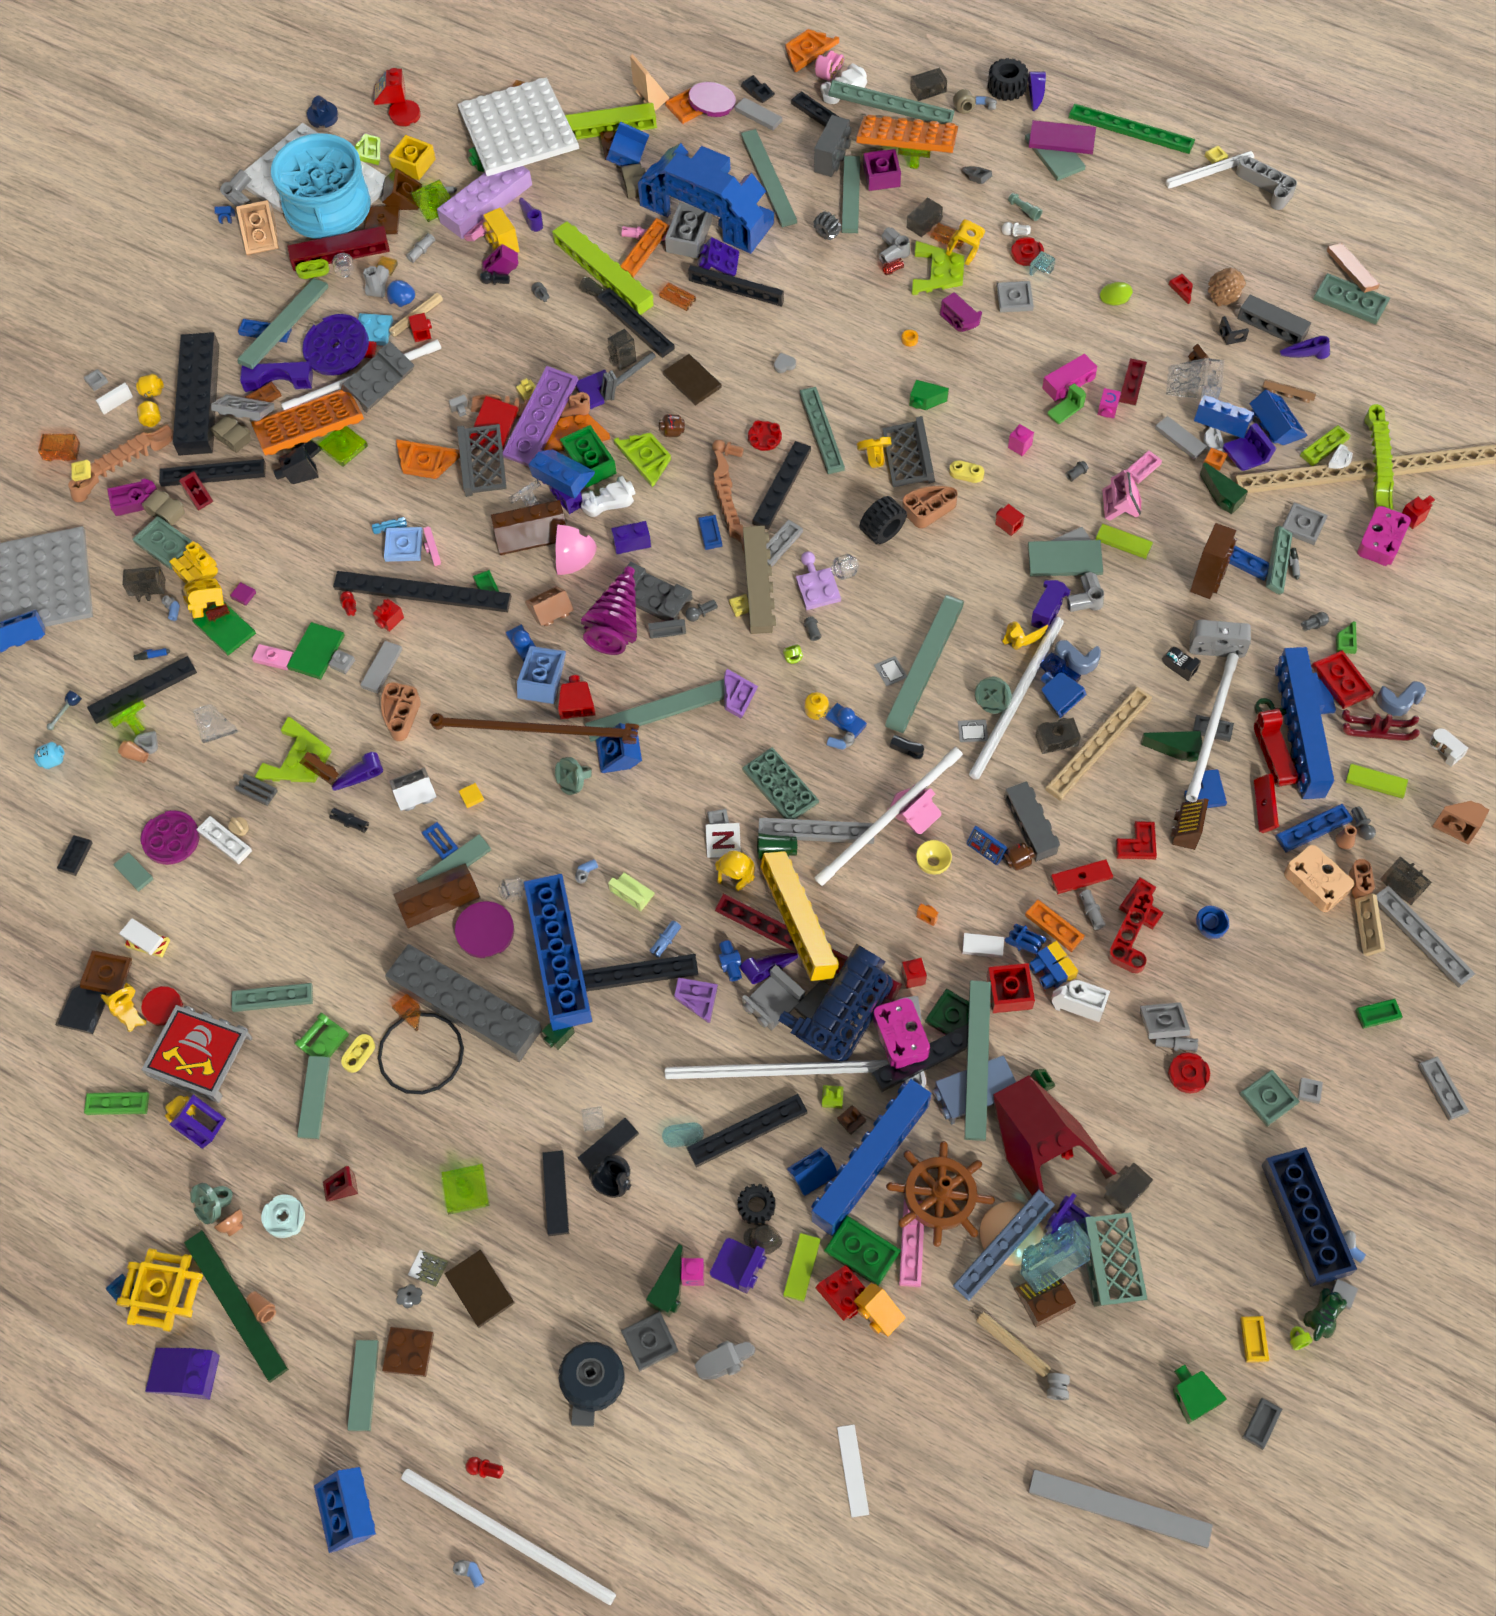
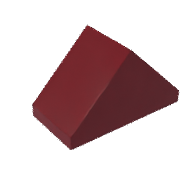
(195, 491)
(340, 1184)

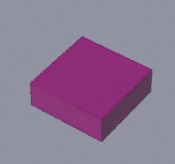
(243, 594)

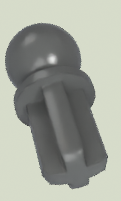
(540, 291)
(693, 613)
(1315, 621)
(1367, 831)

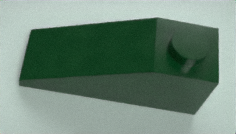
(1223, 490)
(1179, 745)
(667, 1289)

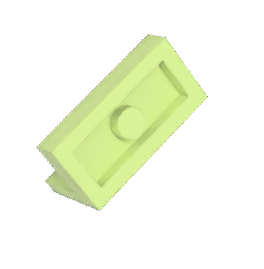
(631, 891)

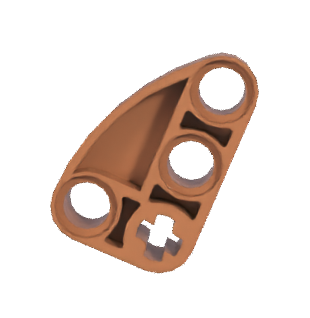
(922, 502)
(393, 706)

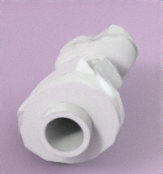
(853, 75)
(612, 497)

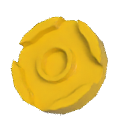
(874, 450)

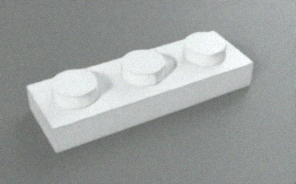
(224, 840)

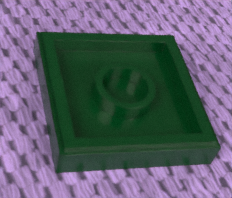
(949, 1013)

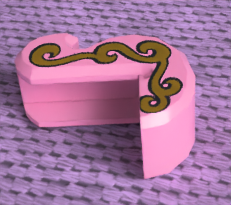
(827, 66)

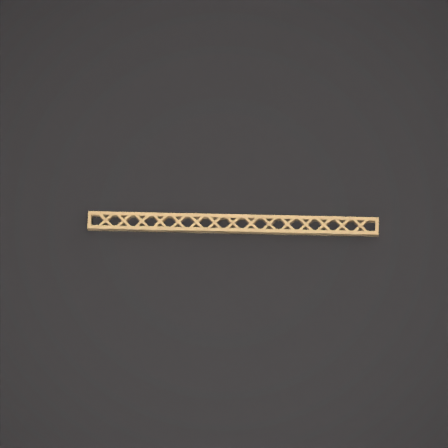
(1360, 473)

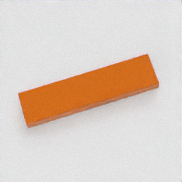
(645, 247)

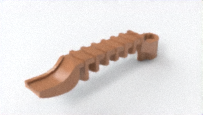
(576, 405)
(157, 440)
(723, 487)

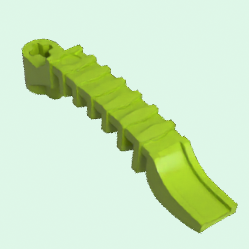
(1384, 481)

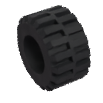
(1007, 79)
(883, 520)

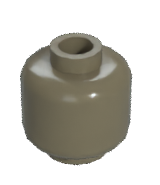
(964, 101)

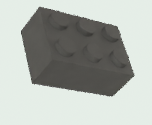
(832, 146)

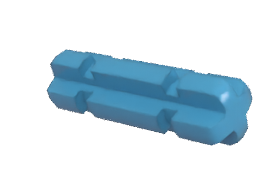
(377, 528)

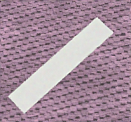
(853, 1471)

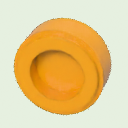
(909, 338)

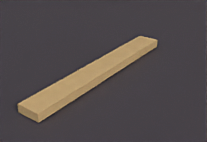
(1098, 743)

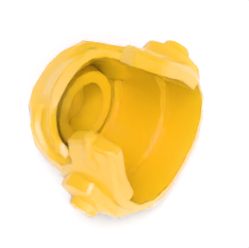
(737, 866)

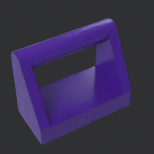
(193, 1129)

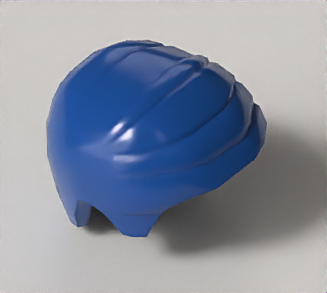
(400, 293)
(1212, 922)

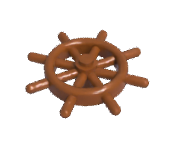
(940, 1193)

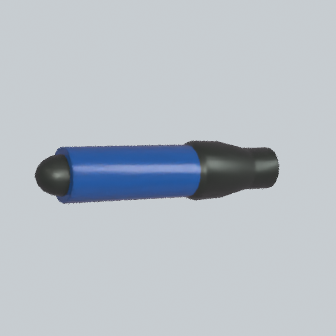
(147, 654)

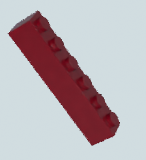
(356, 244)

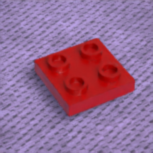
(840, 1292)

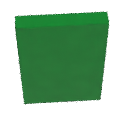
(227, 631)
(315, 650)
(862, 1251)

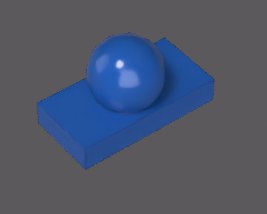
(520, 640)
(846, 719)

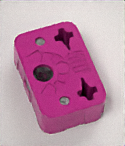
(1383, 535)
(895, 1036)

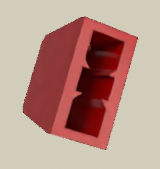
(575, 699)

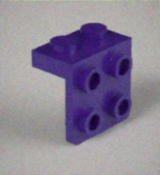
(719, 256)
(1252, 450)
(1066, 1214)
(738, 1265)

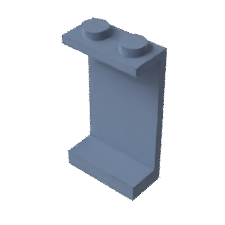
(952, 1089)

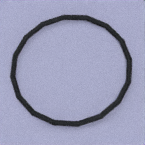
(431, 1089)

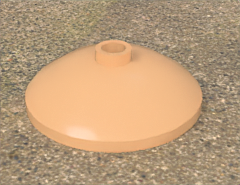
(997, 1219)

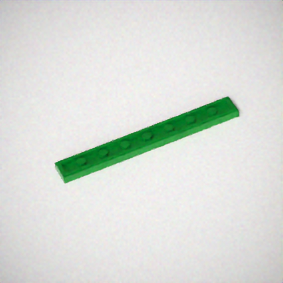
(1131, 128)

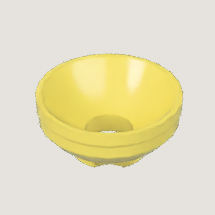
(937, 850)

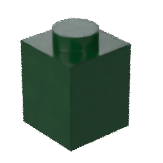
(557, 1037)

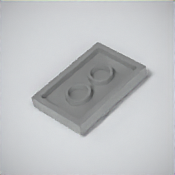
(242, 407)

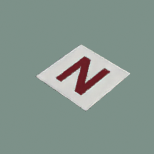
(722, 839)

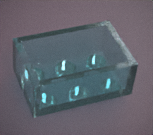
(1055, 1256)

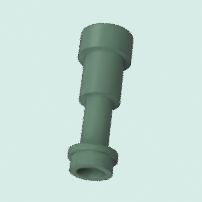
(1033, 212)

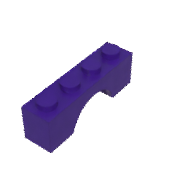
(297, 373)

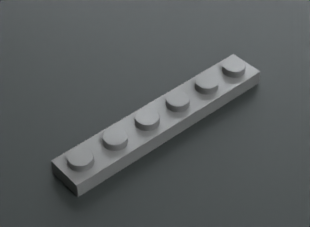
(814, 830)
(1424, 937)

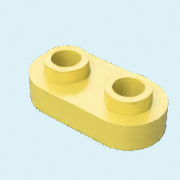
(965, 471)
(358, 1054)

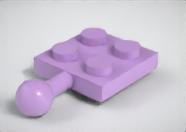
(817, 587)

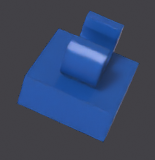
(224, 211)

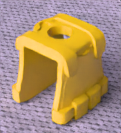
(962, 235)

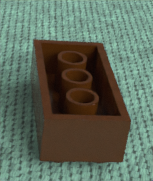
(1214, 561)

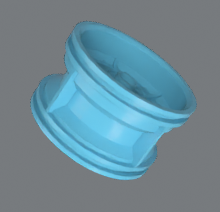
(321, 185)

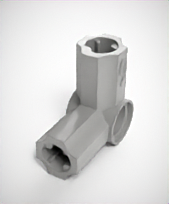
(236, 186)
(898, 245)
(376, 280)
(1087, 600)

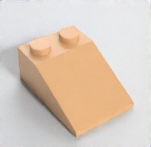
(647, 85)
(258, 227)

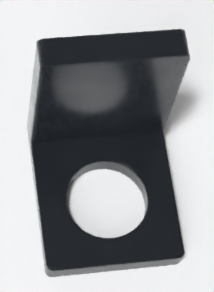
(1229, 335)

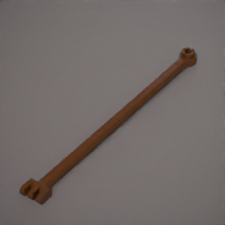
(627, 733)

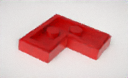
(1142, 846)
(1154, 914)

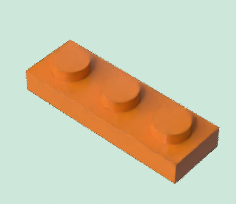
(1054, 925)

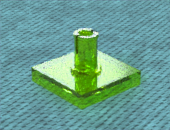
(915, 155)
(431, 198)
(343, 445)
(129, 717)
(465, 1189)

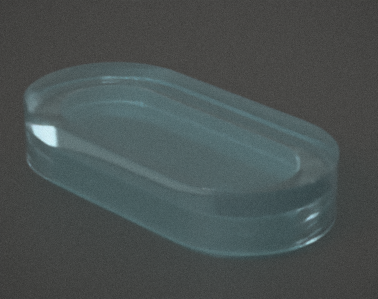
(682, 1134)

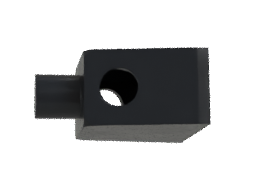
(297, 466)

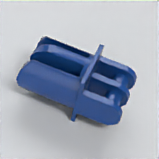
(1025, 939)

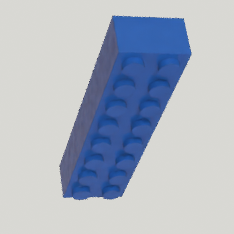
(1304, 723)
(557, 952)
(870, 1157)

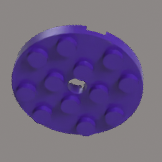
(346, 355)

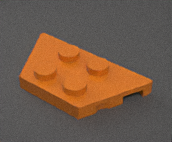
(807, 47)
(570, 425)
(425, 459)

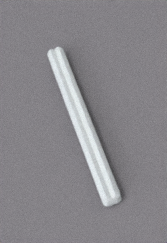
(1206, 170)

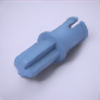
(665, 938)

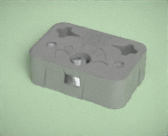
(1220, 638)

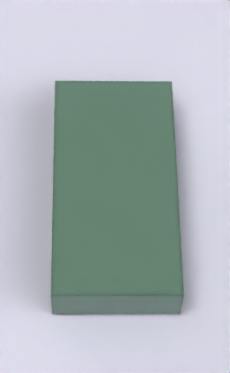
(133, 871)

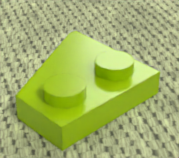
(369, 149)

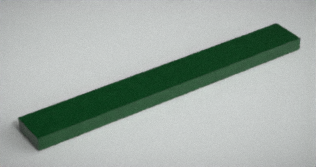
(236, 1306)

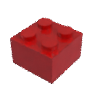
(1010, 988)

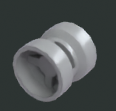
(1058, 1386)

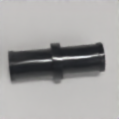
(349, 820)

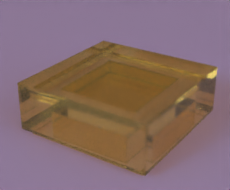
(388, 263)

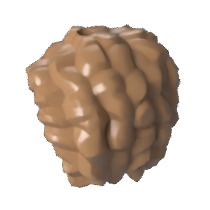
(1226, 286)

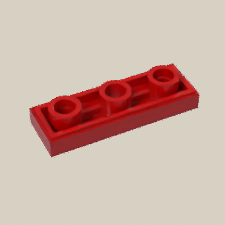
(1266, 803)
(1092, 874)

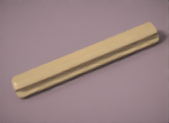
(425, 307)
(1013, 1344)

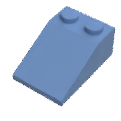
(540, 675)

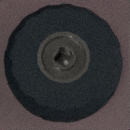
(591, 1376)

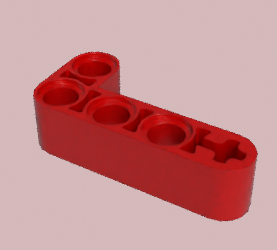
(1273, 747)
(1133, 929)

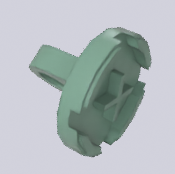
(993, 694)
(571, 775)
(207, 1203)

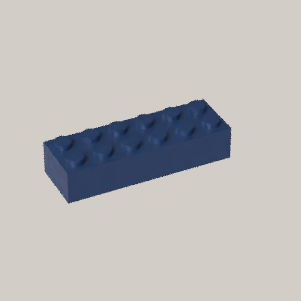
(1308, 1217)

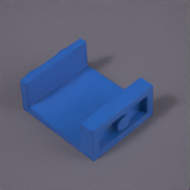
(627, 145)

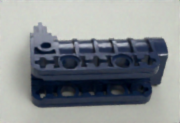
(842, 1006)

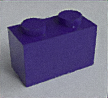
(631, 537)

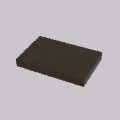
(692, 379)
(479, 1288)

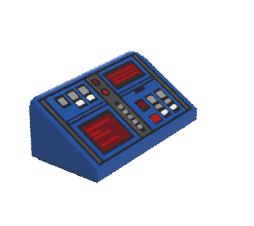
(986, 845)

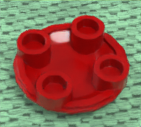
(764, 435)

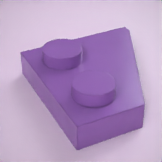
(737, 693)

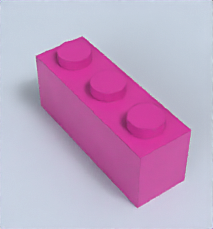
(1077, 371)

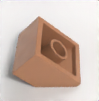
(550, 606)
(1462, 820)

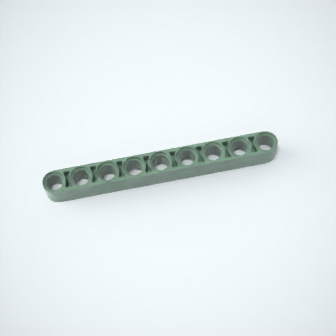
(924, 664)

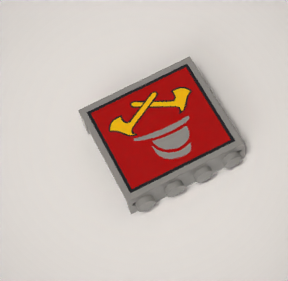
(195, 1052)

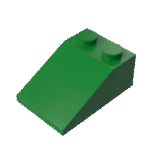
(588, 449)

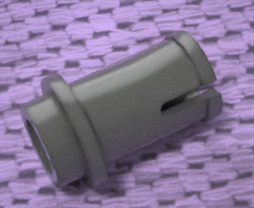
(1080, 468)
(812, 628)

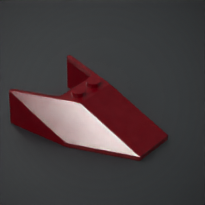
(1037, 1130)

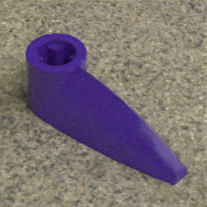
(1036, 87)
(532, 216)
(1315, 346)
(360, 772)
(759, 969)

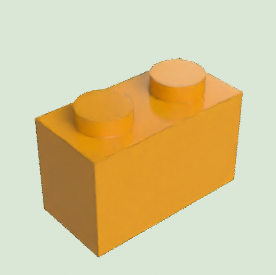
(879, 1310)

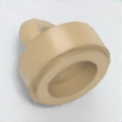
(238, 826)

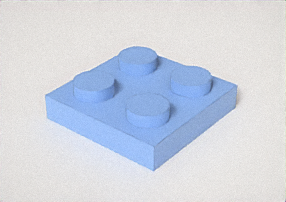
(403, 544)

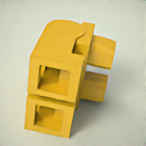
(195, 564)
(199, 593)

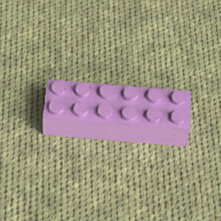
(482, 196)

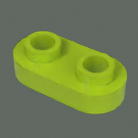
(312, 269)

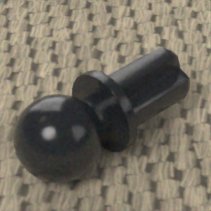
(486, 278)

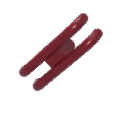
(1379, 727)

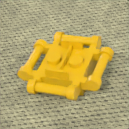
(159, 1289)

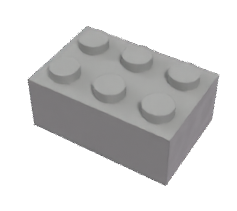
(687, 230)

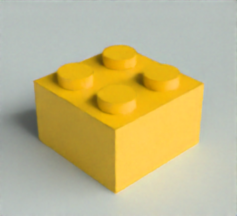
(412, 157)
(500, 230)

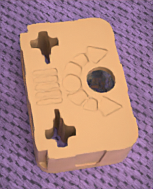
(1313, 880)

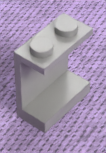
(772, 998)

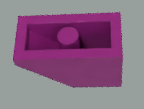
(502, 261)

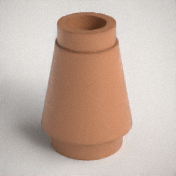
(132, 751)
(1346, 838)
(261, 1307)

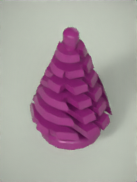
(613, 616)

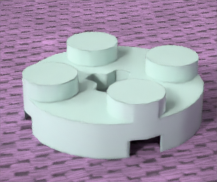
(291, 1225)

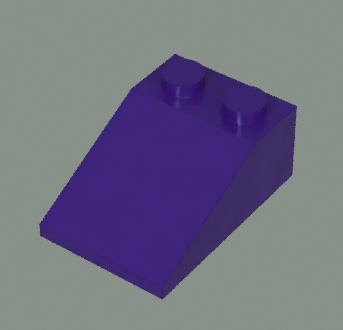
(183, 1372)

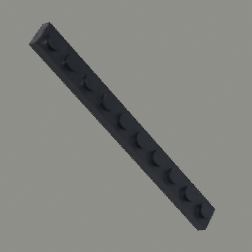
(422, 591)

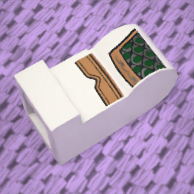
(1448, 746)

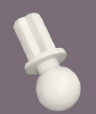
(1008, 228)

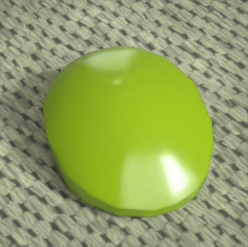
(1116, 293)

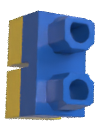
(1055, 965)

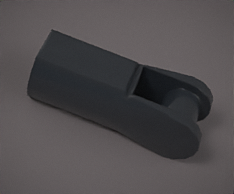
(907, 747)

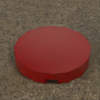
(404, 113)
(1026, 250)
(159, 1004)
(1189, 1073)

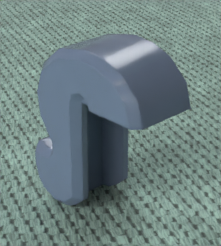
(1075, 659)
(1400, 705)

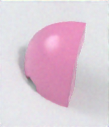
(572, 550)

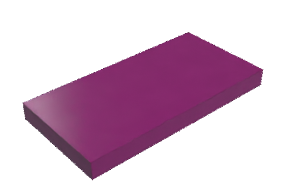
(1062, 137)

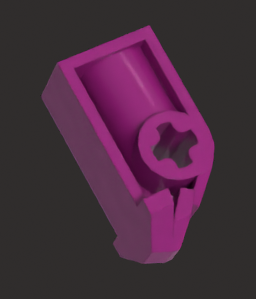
(959, 313)
(129, 497)

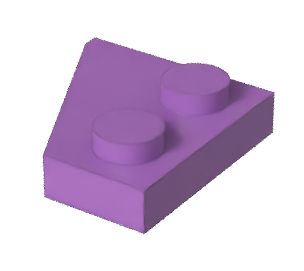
(697, 996)

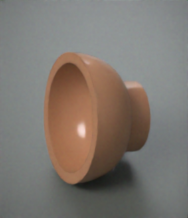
(231, 1223)

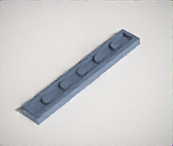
(1004, 1245)

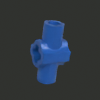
(730, 961)

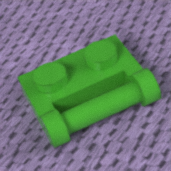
(327, 1042)

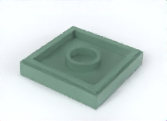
(1269, 1098)

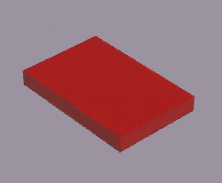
(494, 413)
(1342, 679)

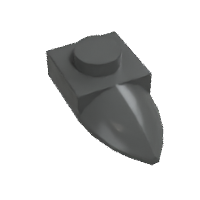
(977, 174)

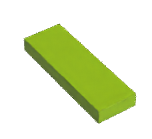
(1325, 445)
(1124, 541)
(1376, 781)
(802, 1267)

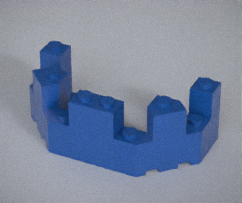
(708, 186)

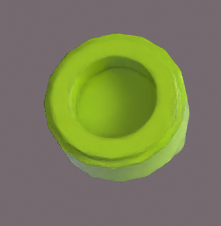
(792, 651)
(1300, 1341)

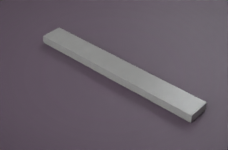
(1121, 1509)

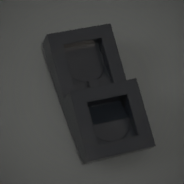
(758, 91)

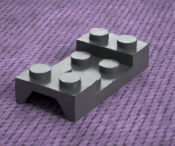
(378, 376)
(658, 596)

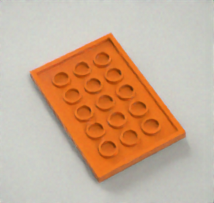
(907, 133)
(306, 421)

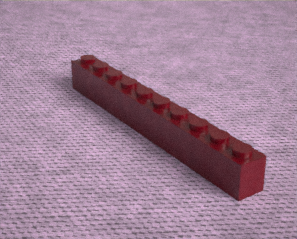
(776, 931)

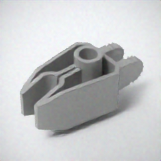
(724, 1360)

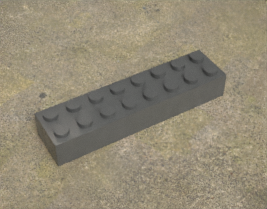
(464, 1003)

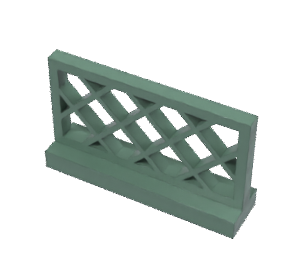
(1095, 1265)

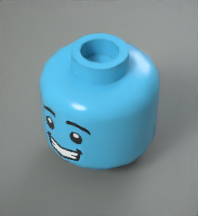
(49, 755)

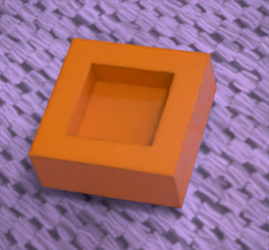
(1216, 458)
(927, 914)

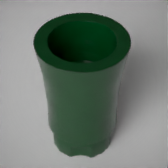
(776, 843)

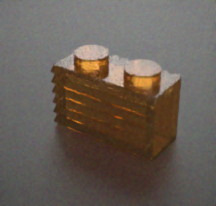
(59, 447)

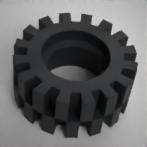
(747, 1195)

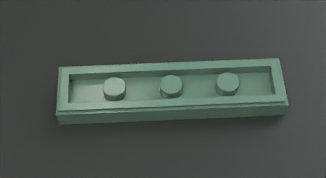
(1279, 560)
(466, 854)
(272, 997)
(313, 1097)
(363, 1385)

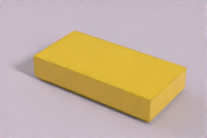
(1254, 1339)

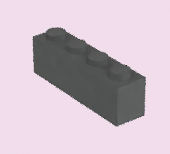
(1273, 320)
(1031, 821)

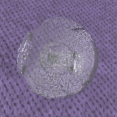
(526, 494)

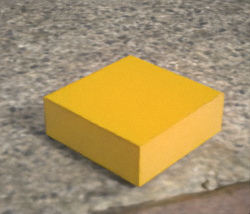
(471, 795)

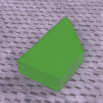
(1347, 640)

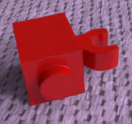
(1418, 510)
(388, 615)

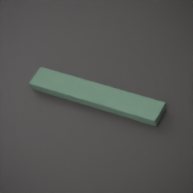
(851, 185)
(822, 430)

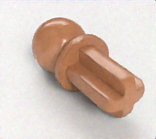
(728, 449)

